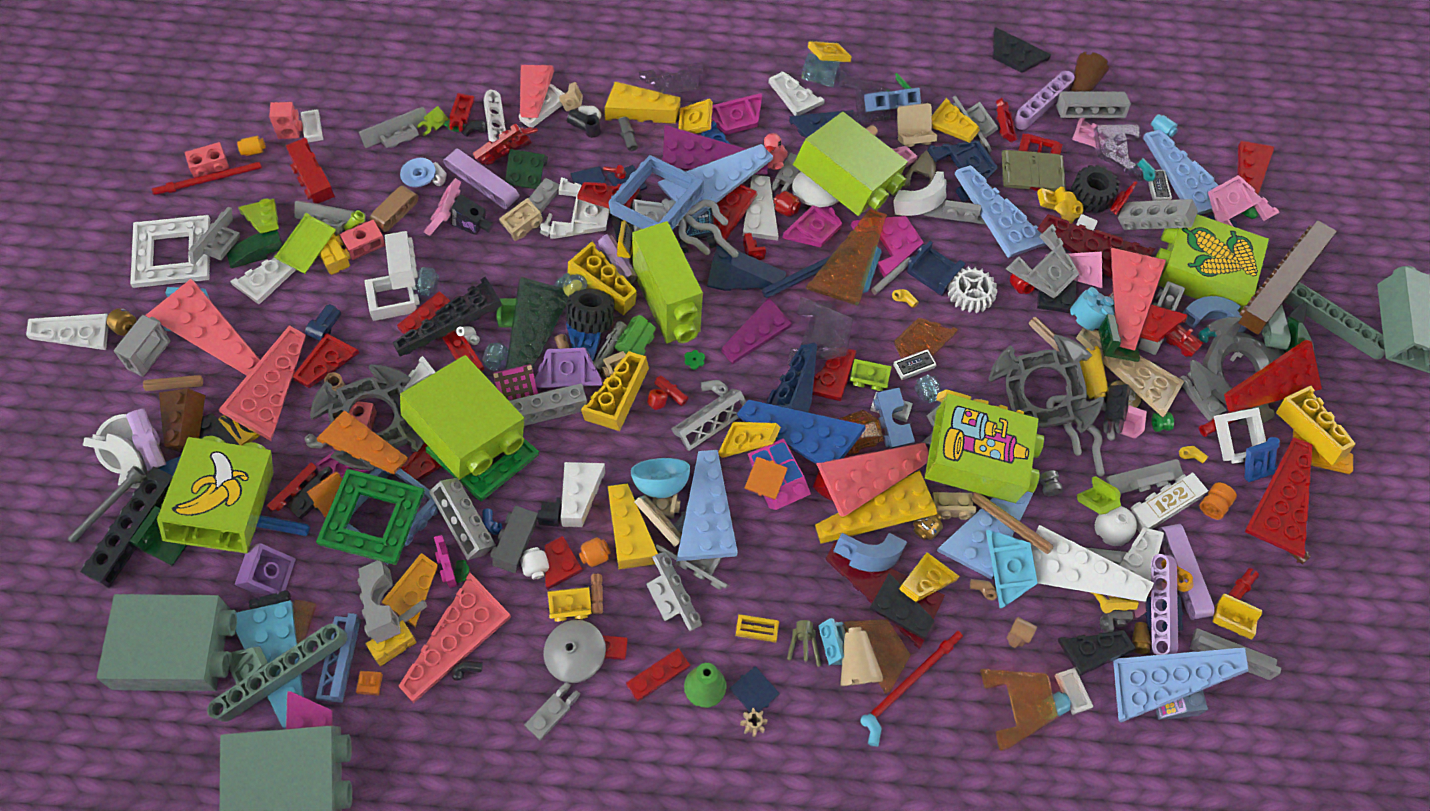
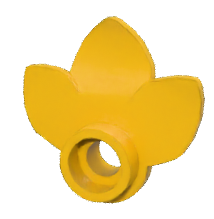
(1070, 207)

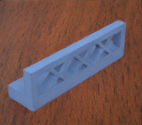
(343, 660)

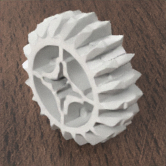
(971, 284)

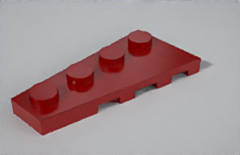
(1253, 163)

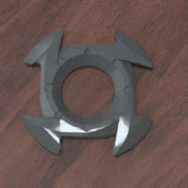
(1067, 364)
(1210, 378)
(385, 387)

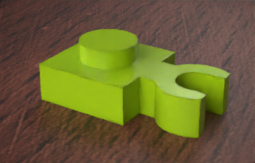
(433, 119)

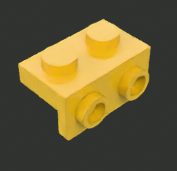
(569, 603)
(1236, 616)

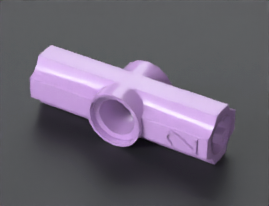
(623, 267)
(145, 439)

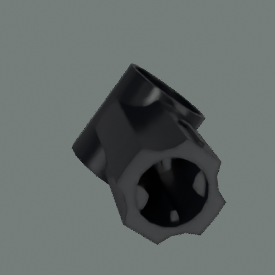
(587, 123)

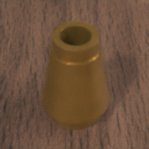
(1141, 639)

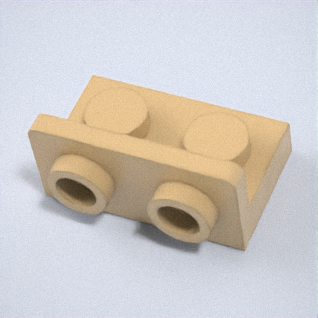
(521, 219)
(954, 505)

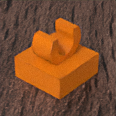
(369, 683)

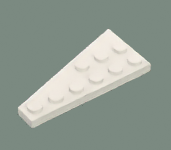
(1083, 570)

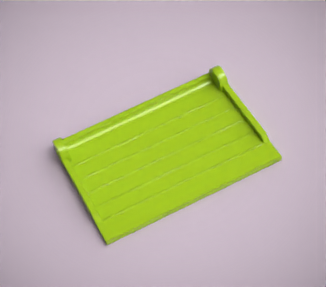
(305, 243)

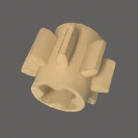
(749, 726)

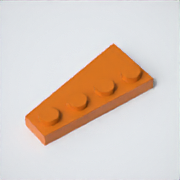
(356, 439)

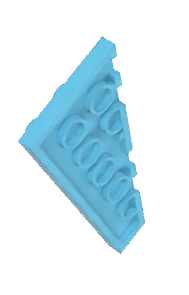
(274, 631)

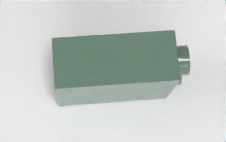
(1406, 317)
(166, 642)
(285, 770)

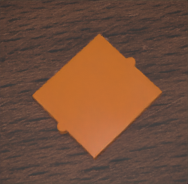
(766, 478)
(325, 492)

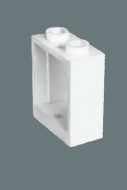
(384, 284)
(1255, 429)

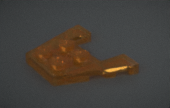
(1030, 700)

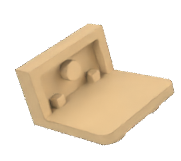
(915, 125)

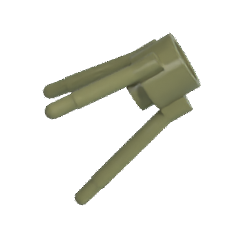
(805, 632)

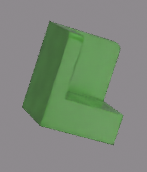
(506, 312)

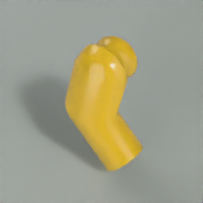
(904, 296)
(1192, 452)

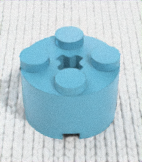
(1092, 309)

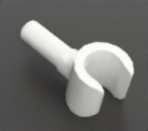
(545, 228)

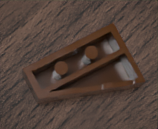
(180, 416)

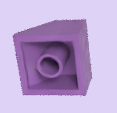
(265, 570)

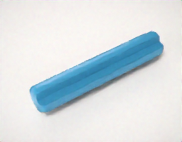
(872, 269)

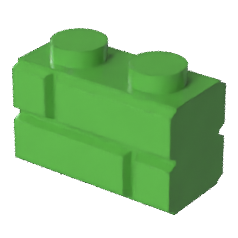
(636, 336)

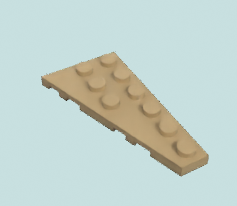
(1143, 377)

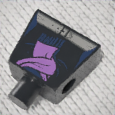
(469, 216)

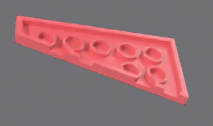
(1133, 287)
(199, 321)

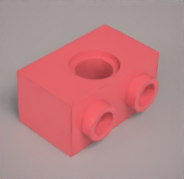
(356, 245)

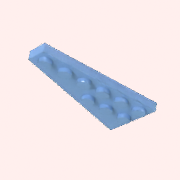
(722, 175)
(1185, 176)
(1001, 216)
(707, 521)
(970, 542)
(1161, 679)

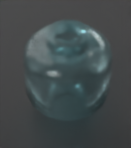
(427, 281)
(495, 356)
(928, 388)

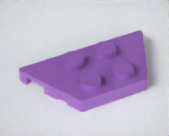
(567, 368)

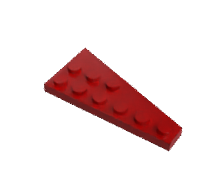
(1277, 380)
(1284, 506)

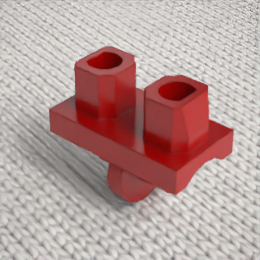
(1184, 340)

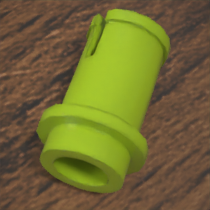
(356, 218)

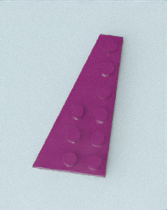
(692, 150)

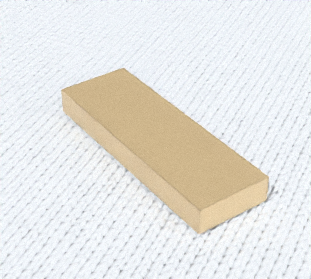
(659, 519)

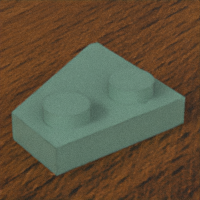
(246, 662)

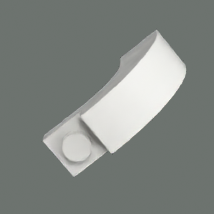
(921, 201)
(122, 449)

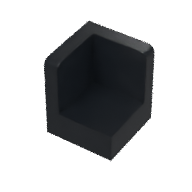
(550, 513)

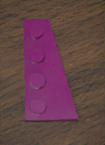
(756, 331)

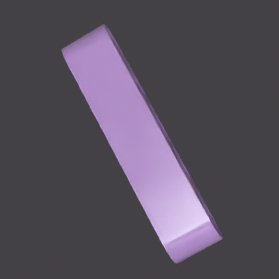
(1043, 100)
(481, 178)
(1176, 544)
(1158, 595)

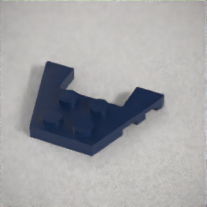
(964, 155)

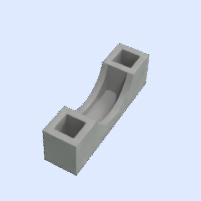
(380, 620)

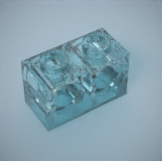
(820, 71)

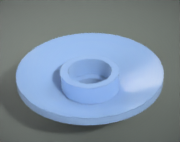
(417, 172)

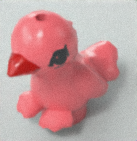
(773, 144)

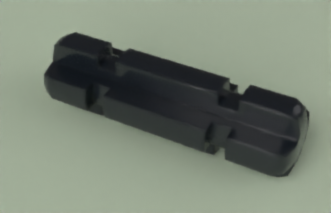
(270, 599)

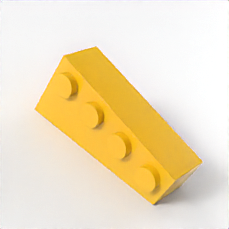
(641, 104)
(603, 277)
(614, 399)
(1315, 425)
(631, 535)

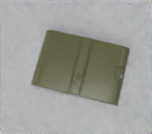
(1032, 169)

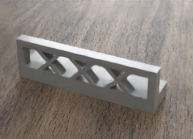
(705, 414)
(1257, 662)

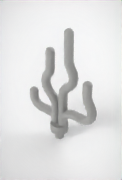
(702, 226)
(1092, 429)

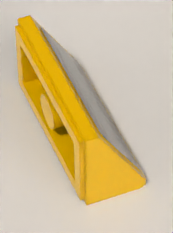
(624, 246)

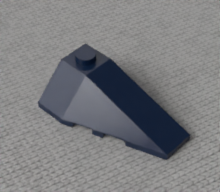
(741, 272)
(797, 384)

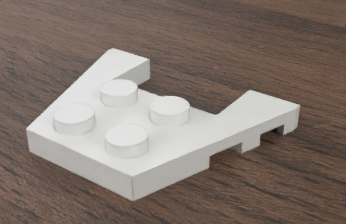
(585, 218)

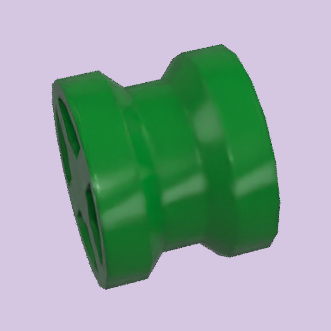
(1159, 422)

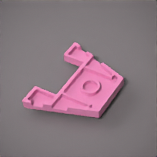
(1236, 197)

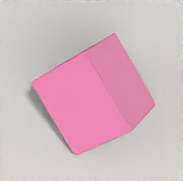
(1134, 422)

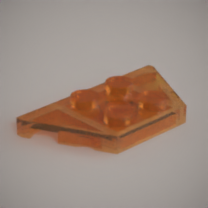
(923, 336)
(887, 647)

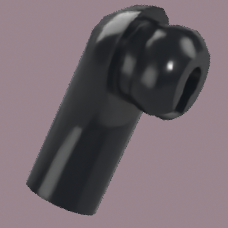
(474, 125)
(466, 666)

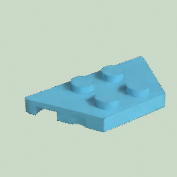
(1011, 566)

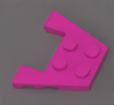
(899, 240)

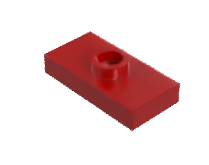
(615, 647)

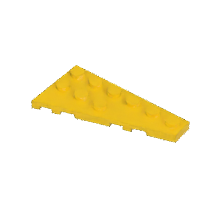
(896, 505)

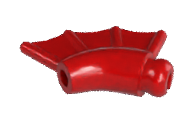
(525, 131)
(1122, 198)

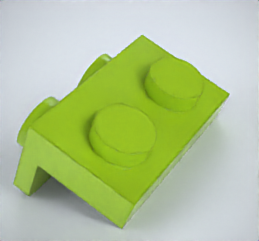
(870, 374)
(1101, 497)

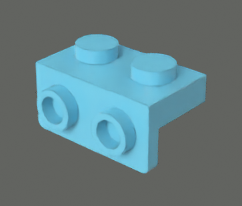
(833, 640)

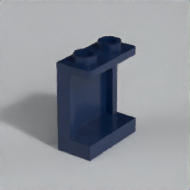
(933, 268)

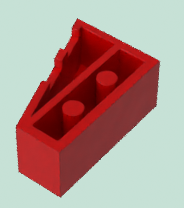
(309, 172)

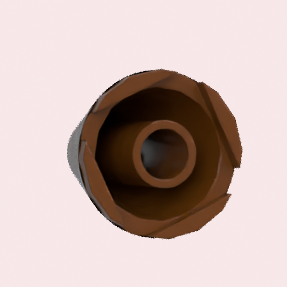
(1089, 71)

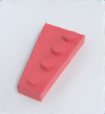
(533, 89)

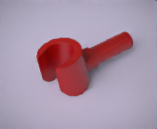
(619, 171)

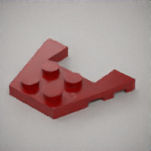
(493, 150)

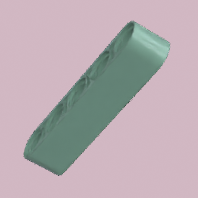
(1276, 332)

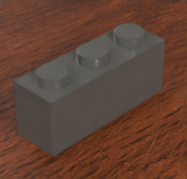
(514, 539)

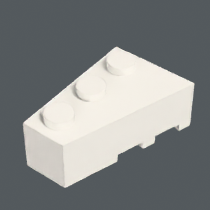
(579, 490)

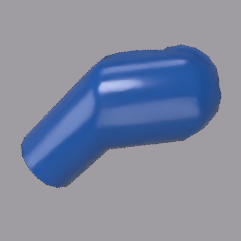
(492, 526)

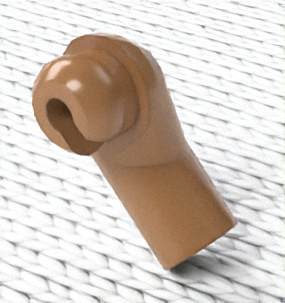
(985, 587)

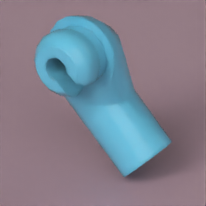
(875, 729)

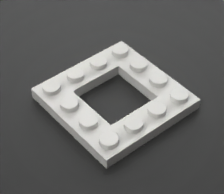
(144, 234)

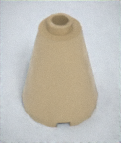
(859, 660)

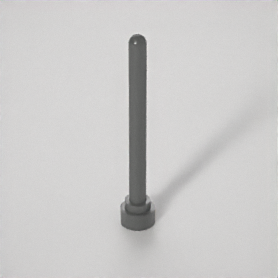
(134, 476)

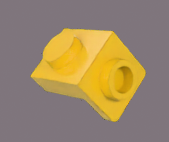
(1050, 198)

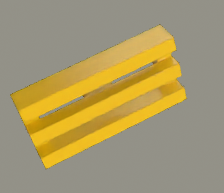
(772, 638)

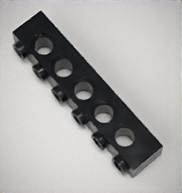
(120, 554)

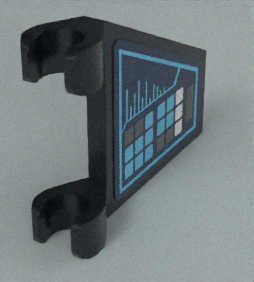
(706, 217)

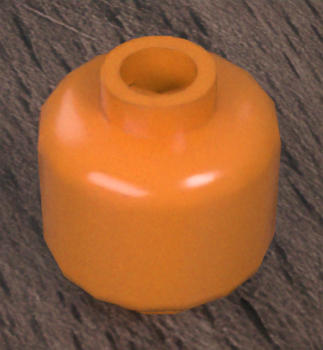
(594, 552)

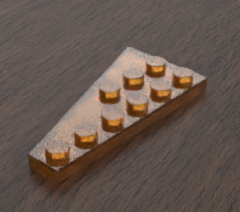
(849, 266)

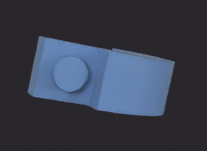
(1211, 308)
(871, 557)

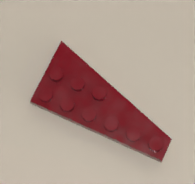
(1083, 240)
(871, 582)

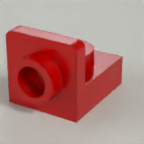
(751, 248)

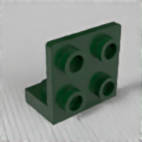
(525, 168)
(1111, 341)
(150, 541)

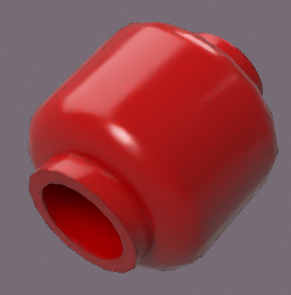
(787, 203)
(1020, 285)

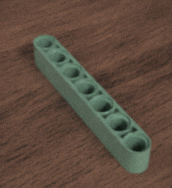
(1338, 321)
(267, 674)

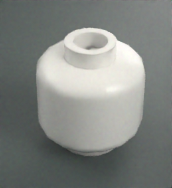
(534, 563)

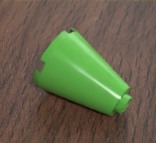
(705, 685)

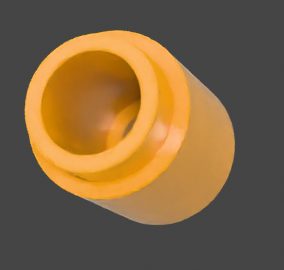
(251, 145)

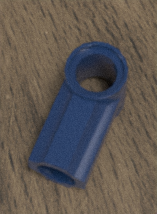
(323, 323)

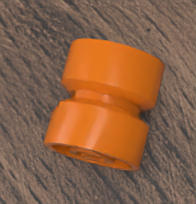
(1218, 501)

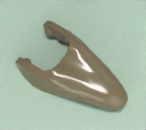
(923, 165)

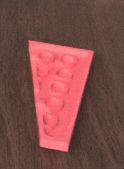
(264, 390)
(866, 475)
(459, 632)

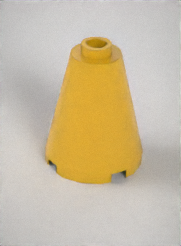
(1094, 374)

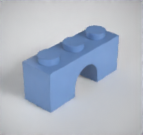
(891, 99)
(888, 403)

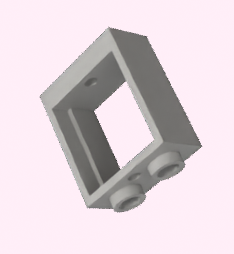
(151, 349)

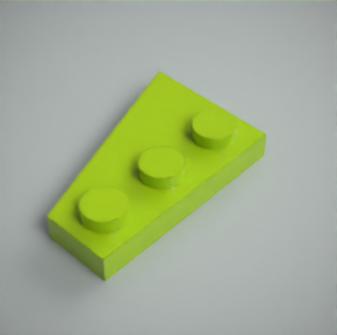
(262, 215)

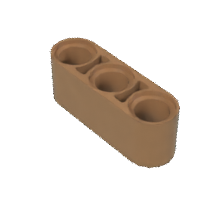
(394, 208)

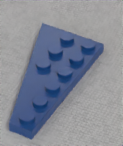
(806, 433)

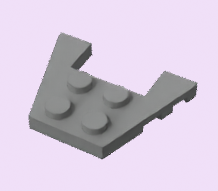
(1052, 272)

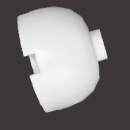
(1116, 526)

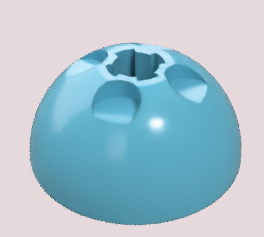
(660, 476)

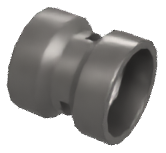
(1050, 483)

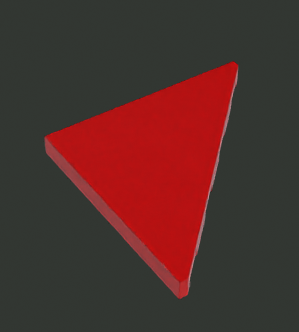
(734, 207)

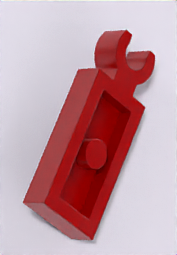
(461, 110)
(1005, 120)

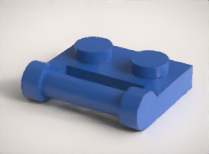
(1256, 460)

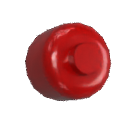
(657, 399)

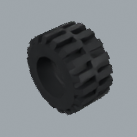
(1100, 179)
(590, 311)

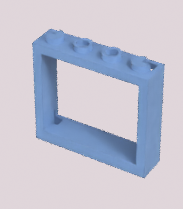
(693, 184)
(421, 518)

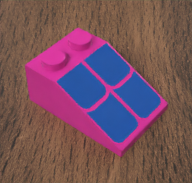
(794, 484)

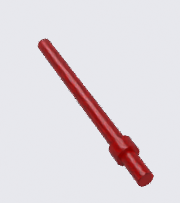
(172, 187)
(944, 648)

